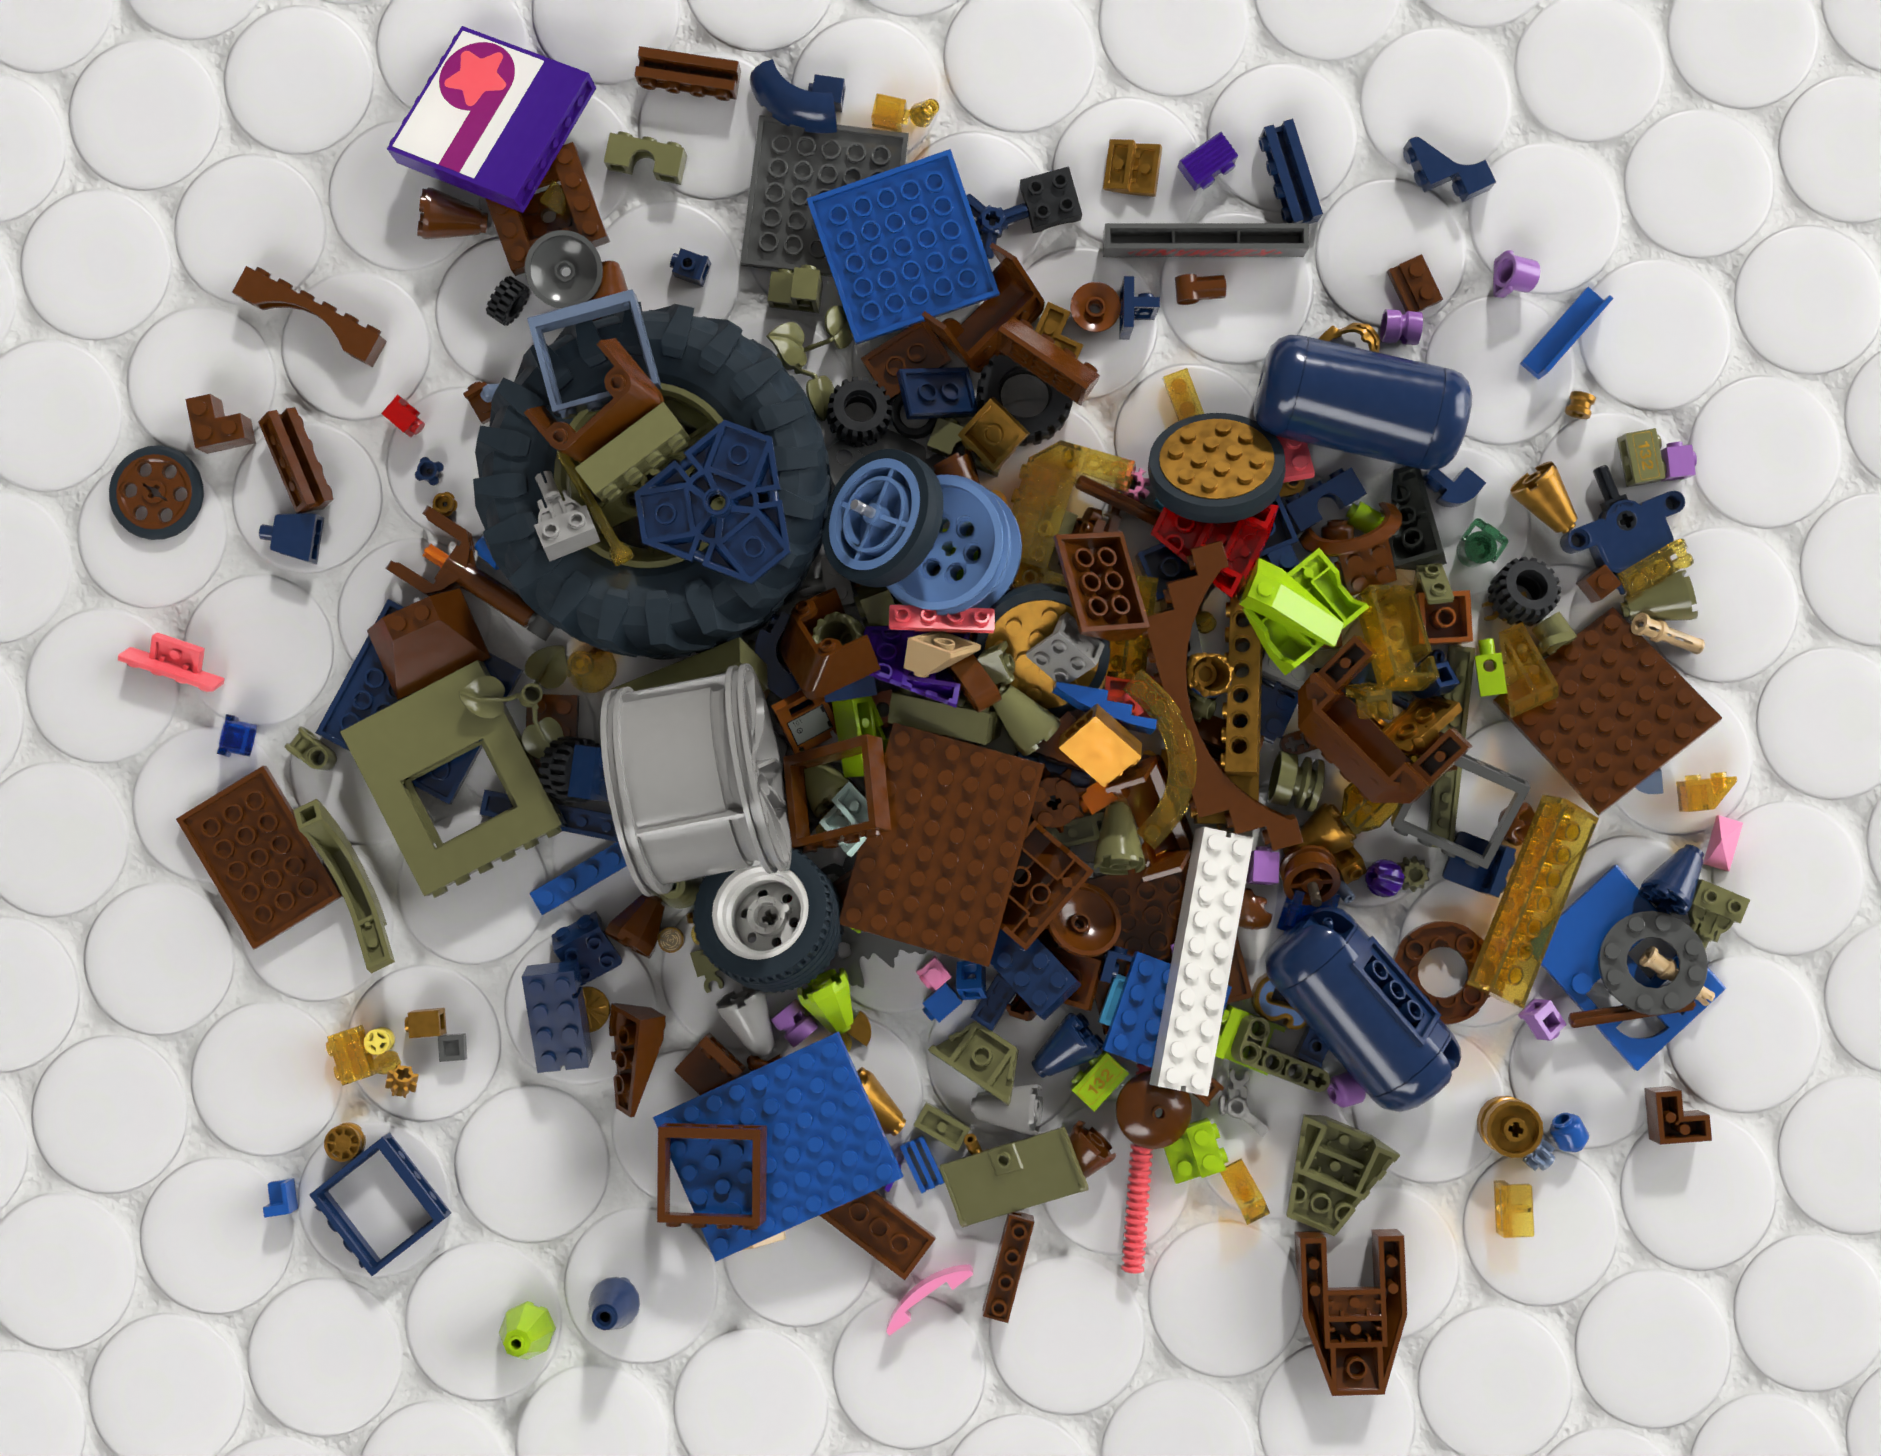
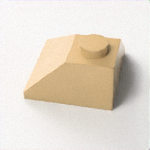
(936, 651)

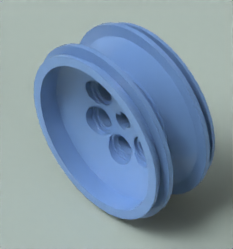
(984, 579)

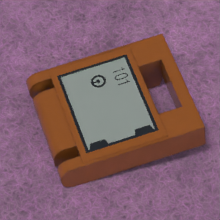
(807, 726)

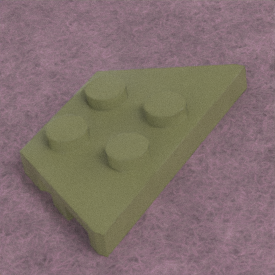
(981, 1058)

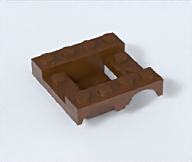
(521, 230)

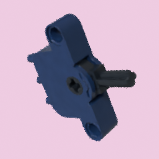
(1625, 544)

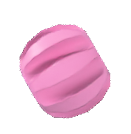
(1140, 489)

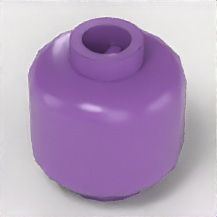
(1345, 1090)

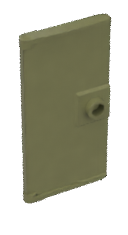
(1013, 1177)

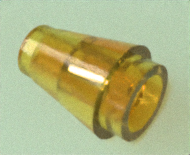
(924, 112)

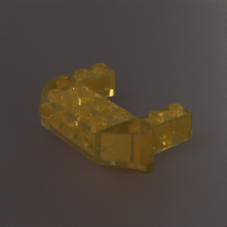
(1045, 497)

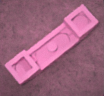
(953, 1276)

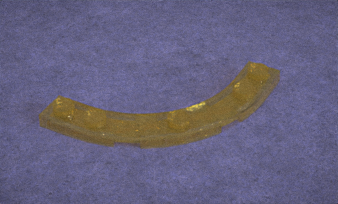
(1180, 754)

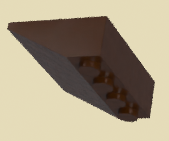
(1046, 360)
(1102, 585)

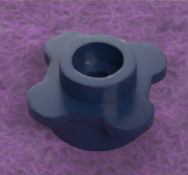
(423, 466)

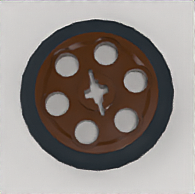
(129, 473)

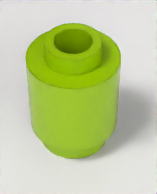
(1364, 517)

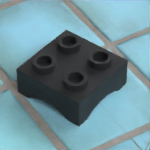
(1051, 199)

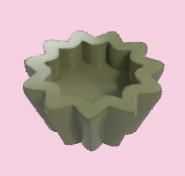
(1414, 873)

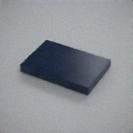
(937, 393)

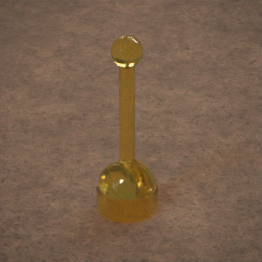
(1205, 621)

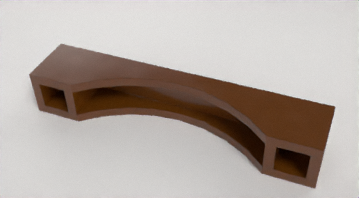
(265, 293)

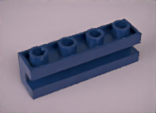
(1290, 173)

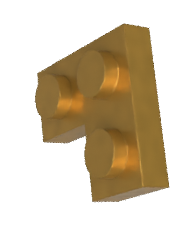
(1052, 324)

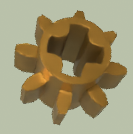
(401, 1081)

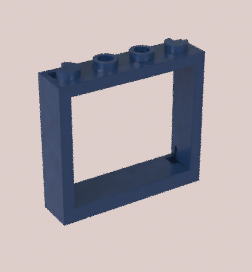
(412, 1177)

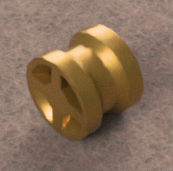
(1580, 405)

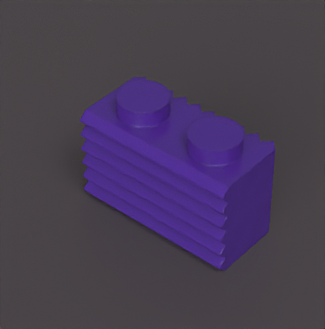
(1208, 161)

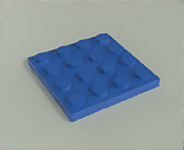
(1139, 1010)

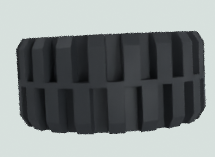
(1040, 426)

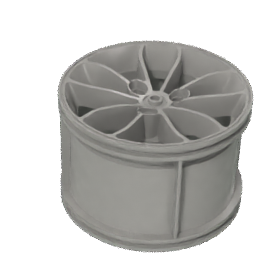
(695, 779)

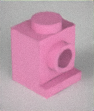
(934, 974)

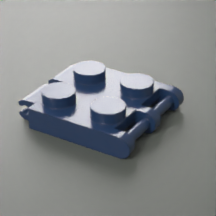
(1275, 710)

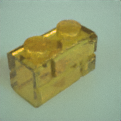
(350, 1056)

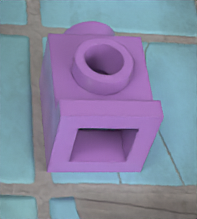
(1543, 1019)

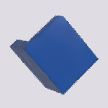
(282, 1198)

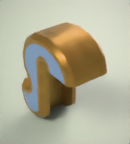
(1271, 1008)

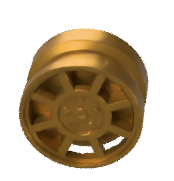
(344, 1142)

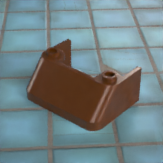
(976, 337)
(632, 399)
(825, 665)
(1144, 788)

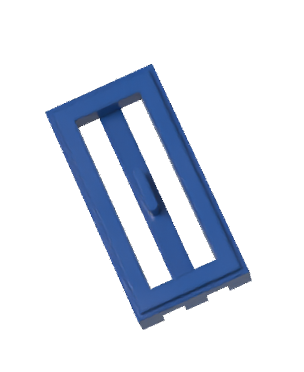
(930, 1183)

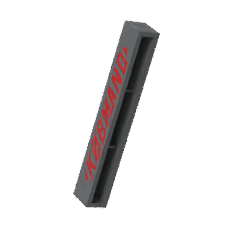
(1205, 239)

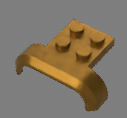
(1420, 723)

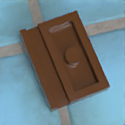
(1415, 284)

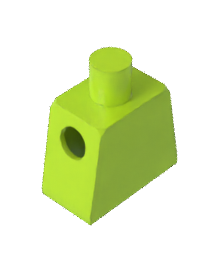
(1490, 682)

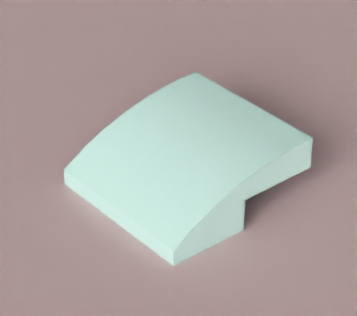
(848, 810)

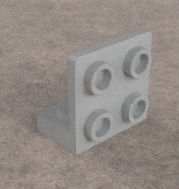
(1066, 652)

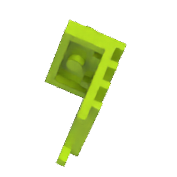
(1229, 1025)

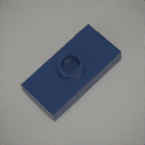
(993, 1007)

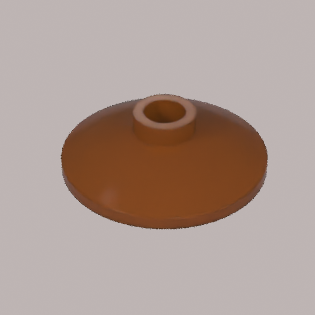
(1097, 295)

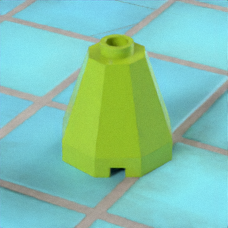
(829, 1000)
(527, 1330)

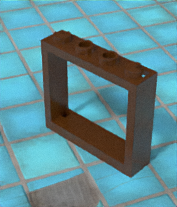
(876, 793)
(757, 1133)

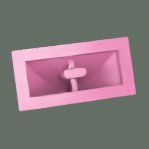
(1722, 843)

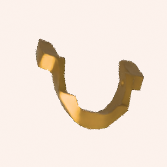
(1367, 334)

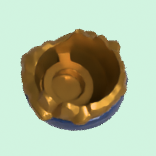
(1208, 674)

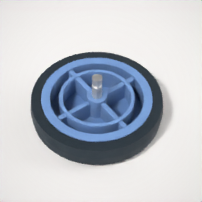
(882, 518)

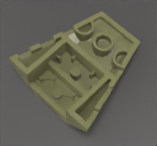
(1334, 1172)

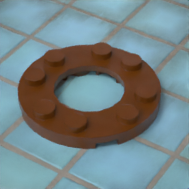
(1450, 935)

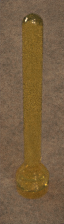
(619, 552)

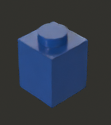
(941, 1003)

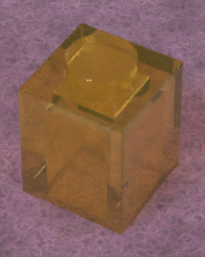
(890, 113)

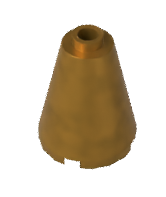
(1546, 497)

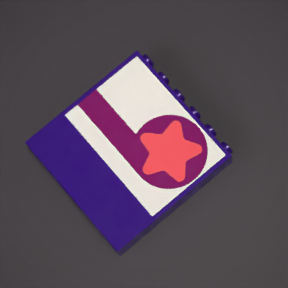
(492, 118)

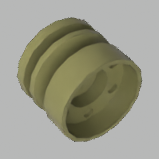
(1291, 780)

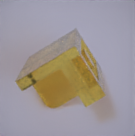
(1371, 700)
(1513, 1209)

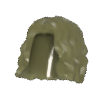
(839, 627)

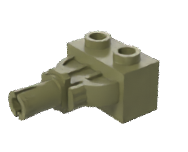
(1715, 911)

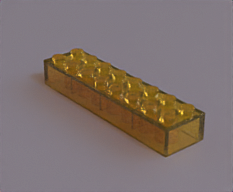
(1533, 900)

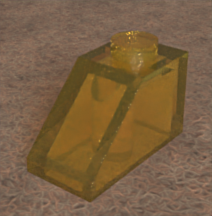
(1244, 1191)

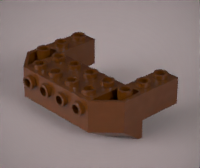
(1358, 744)

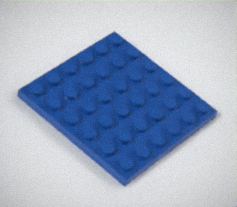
(903, 246)

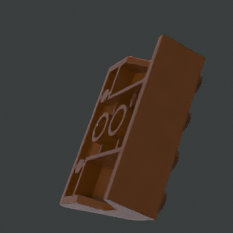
(1041, 885)

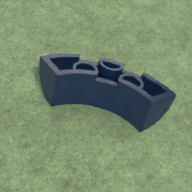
(792, 104)

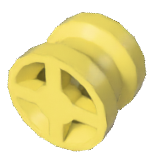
(373, 1042)

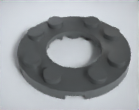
(1635, 996)

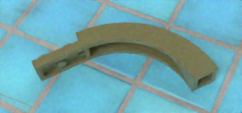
(345, 866)

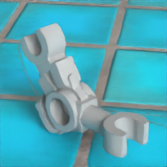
(1236, 1103)

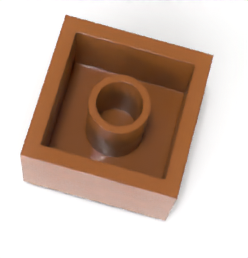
(1447, 622)

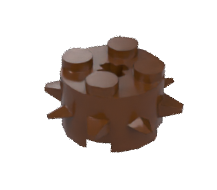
(1066, 805)

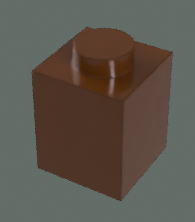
(1598, 583)

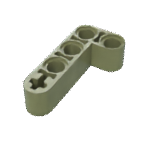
(1281, 1062)

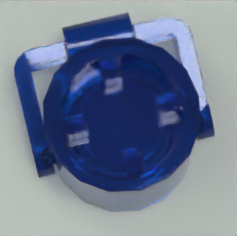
(236, 737)

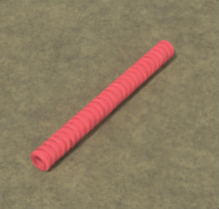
(1137, 1204)

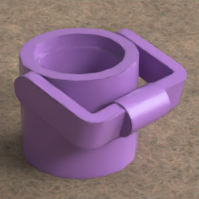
(1514, 273)

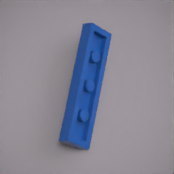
(579, 879)

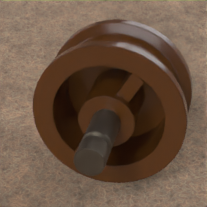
(1310, 871)

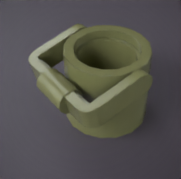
(1553, 634)

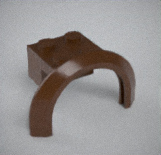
(1364, 558)

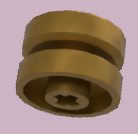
(1525, 1127)

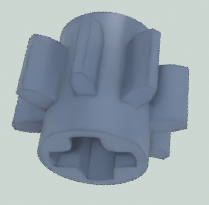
(1541, 1156)

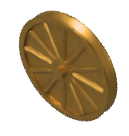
(596, 1007)

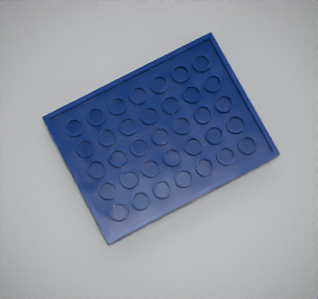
(819, 1144)

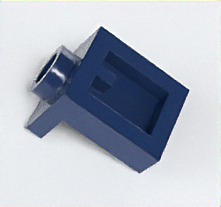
(1110, 966)

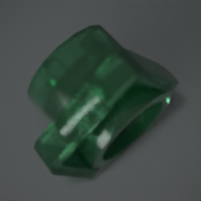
(1481, 545)

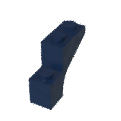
(1436, 169)

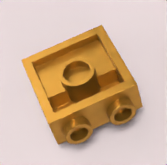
(993, 434)

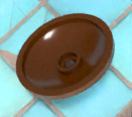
(1098, 921)
(1137, 1109)

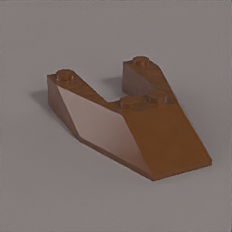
(1354, 1327)

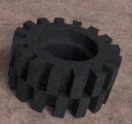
(507, 300)

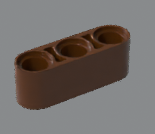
(975, 683)

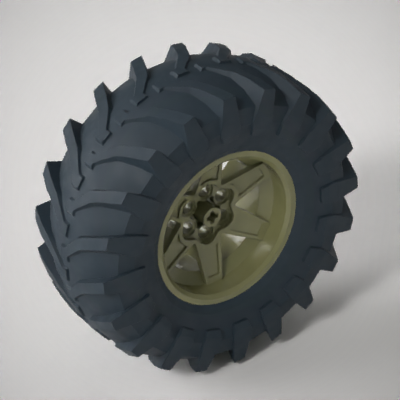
(655, 600)

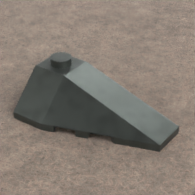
(1418, 537)

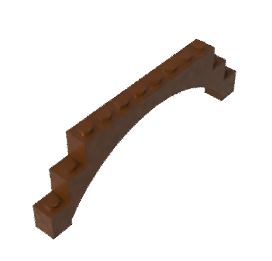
(1169, 642)

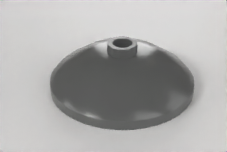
(559, 251)

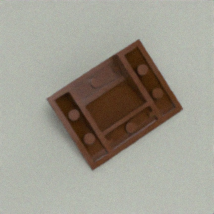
(427, 641)

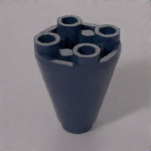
(1675, 881)
(1067, 1047)
(613, 1303)

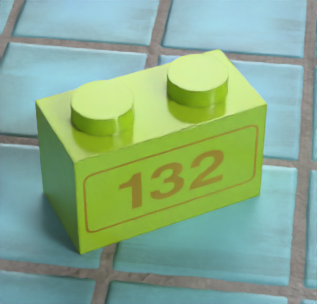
(1098, 1080)

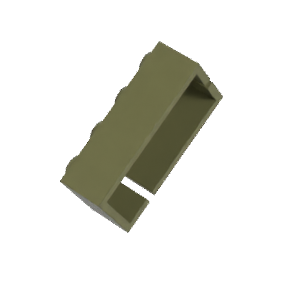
(633, 453)
(939, 718)

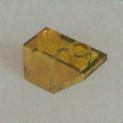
(1703, 794)

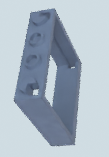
(577, 314)

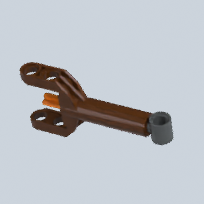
(460, 571)

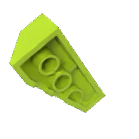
(1284, 600)

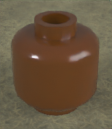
(1337, 530)

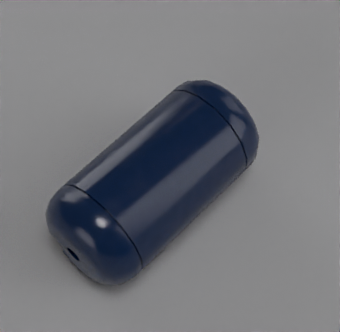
(1362, 402)
(1364, 1009)

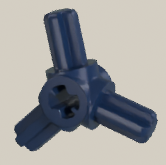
(1003, 219)

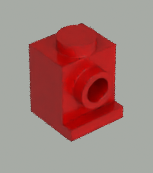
(404, 417)

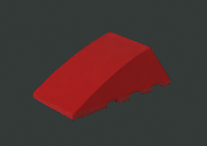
(1241, 542)

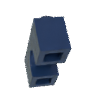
(1342, 488)

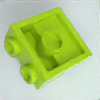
(1196, 1152)

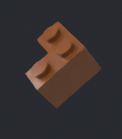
(214, 430)
(1669, 1122)

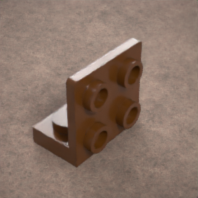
(709, 1066)

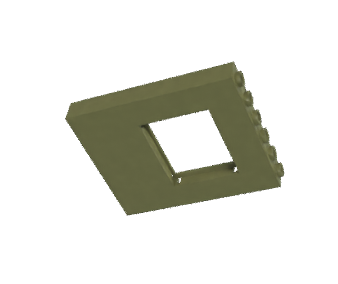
(426, 734)

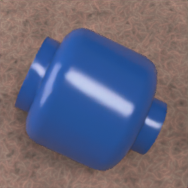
(1569, 1132)

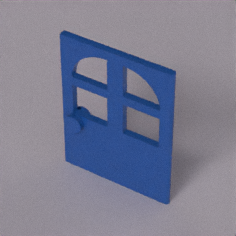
(1574, 961)

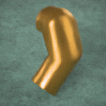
(972, 1144)

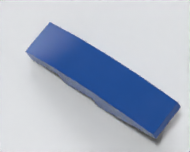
(1086, 697)

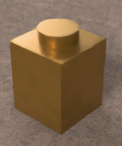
(426, 1023)

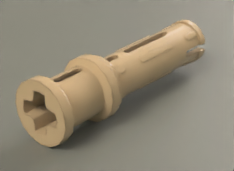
(1649, 629)
(1668, 970)

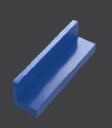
(1564, 333)

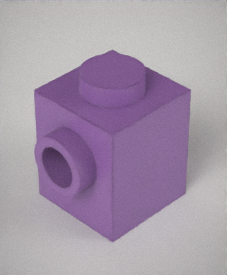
(1679, 461)
(1263, 867)

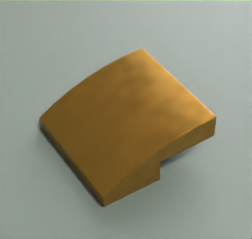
(1132, 167)

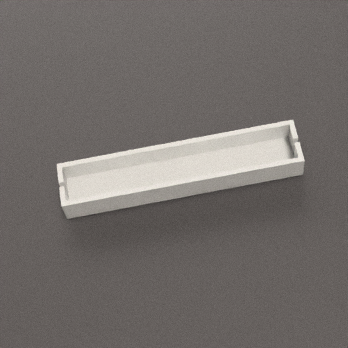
(1201, 961)

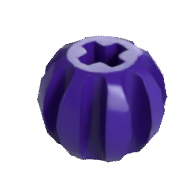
(1384, 878)

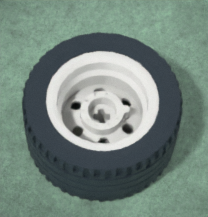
(761, 964)

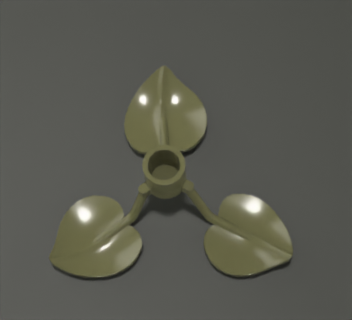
(789, 342)
(485, 697)

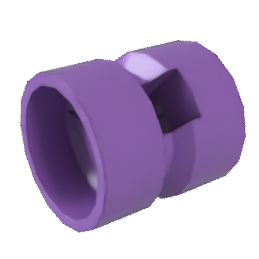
(1401, 327)
(794, 1023)

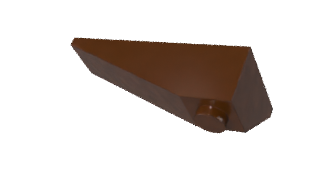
(637, 1040)

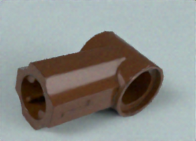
(1193, 288)

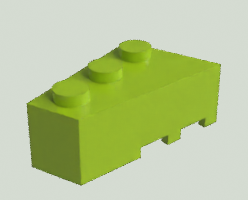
(853, 719)

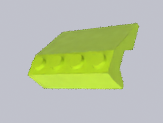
(1322, 580)

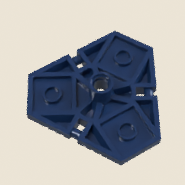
(742, 536)

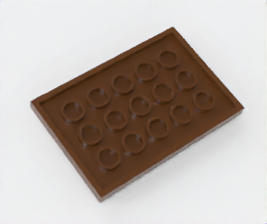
(259, 857)

